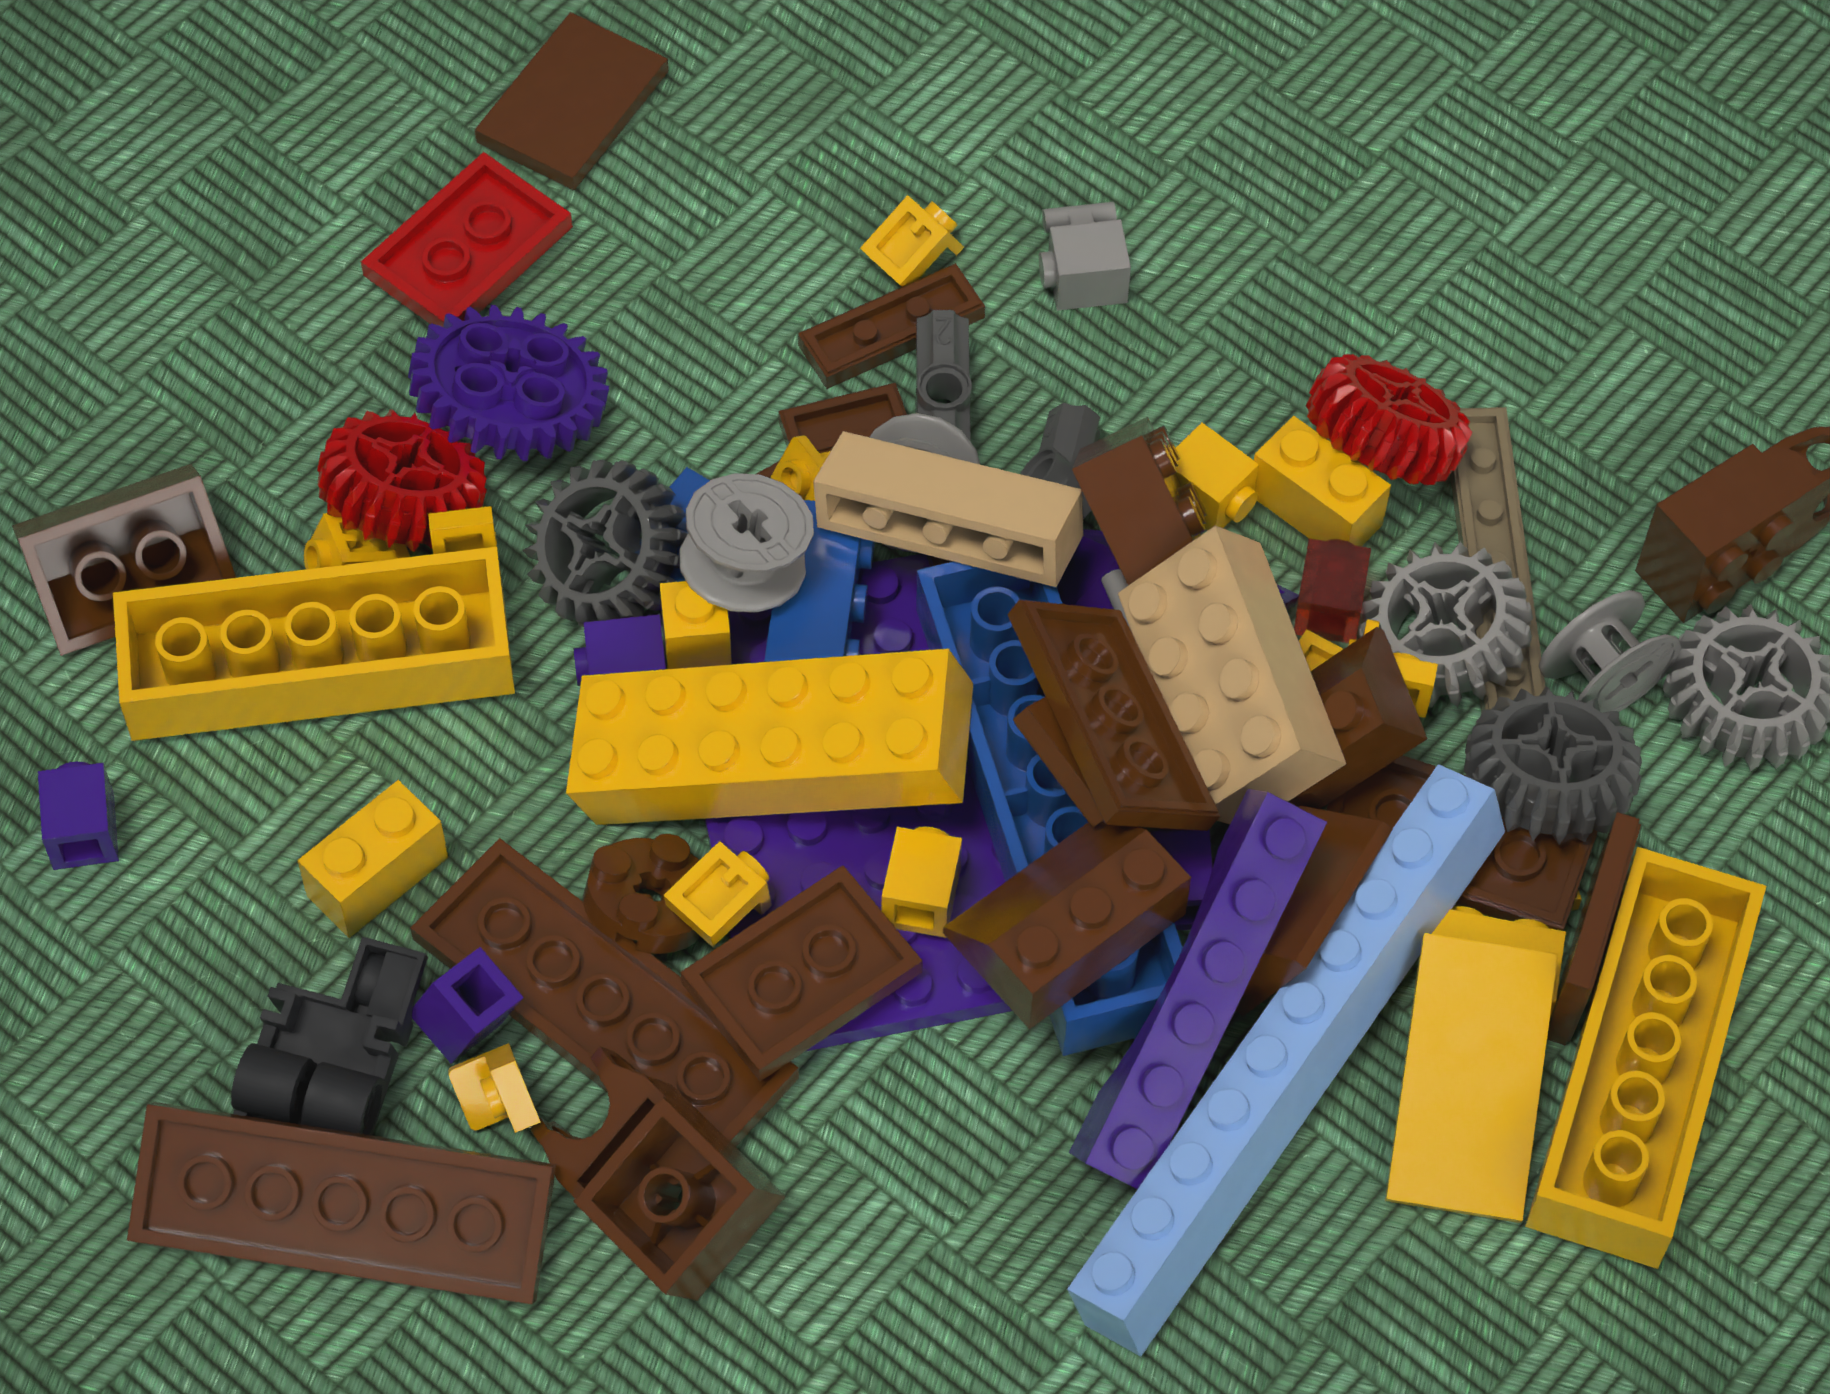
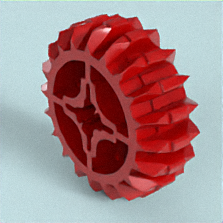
(1388, 419)
(394, 473)

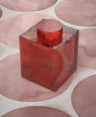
(1332, 589)

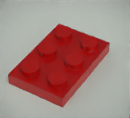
(467, 242)

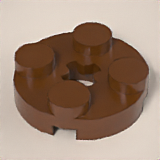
(620, 873)

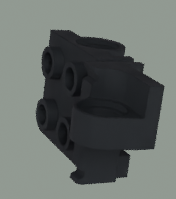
(329, 1055)

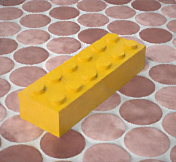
(312, 643)
(772, 738)
(1647, 1058)

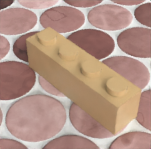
(949, 508)

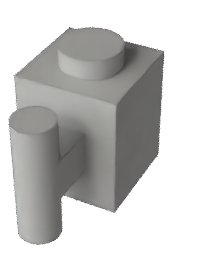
(1085, 256)

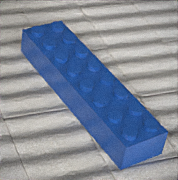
(1017, 792)

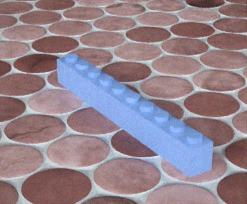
(1285, 1064)

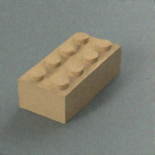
(1232, 670)

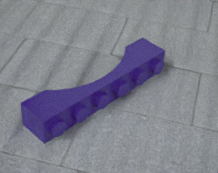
(1165, 1063)

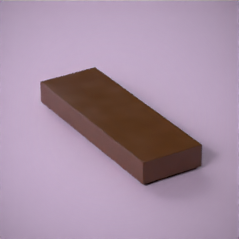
(885, 326)

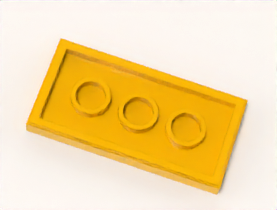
(1472, 1078)

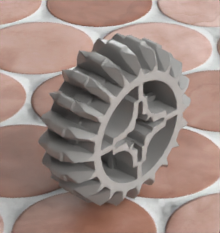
(1454, 592)
(1764, 719)

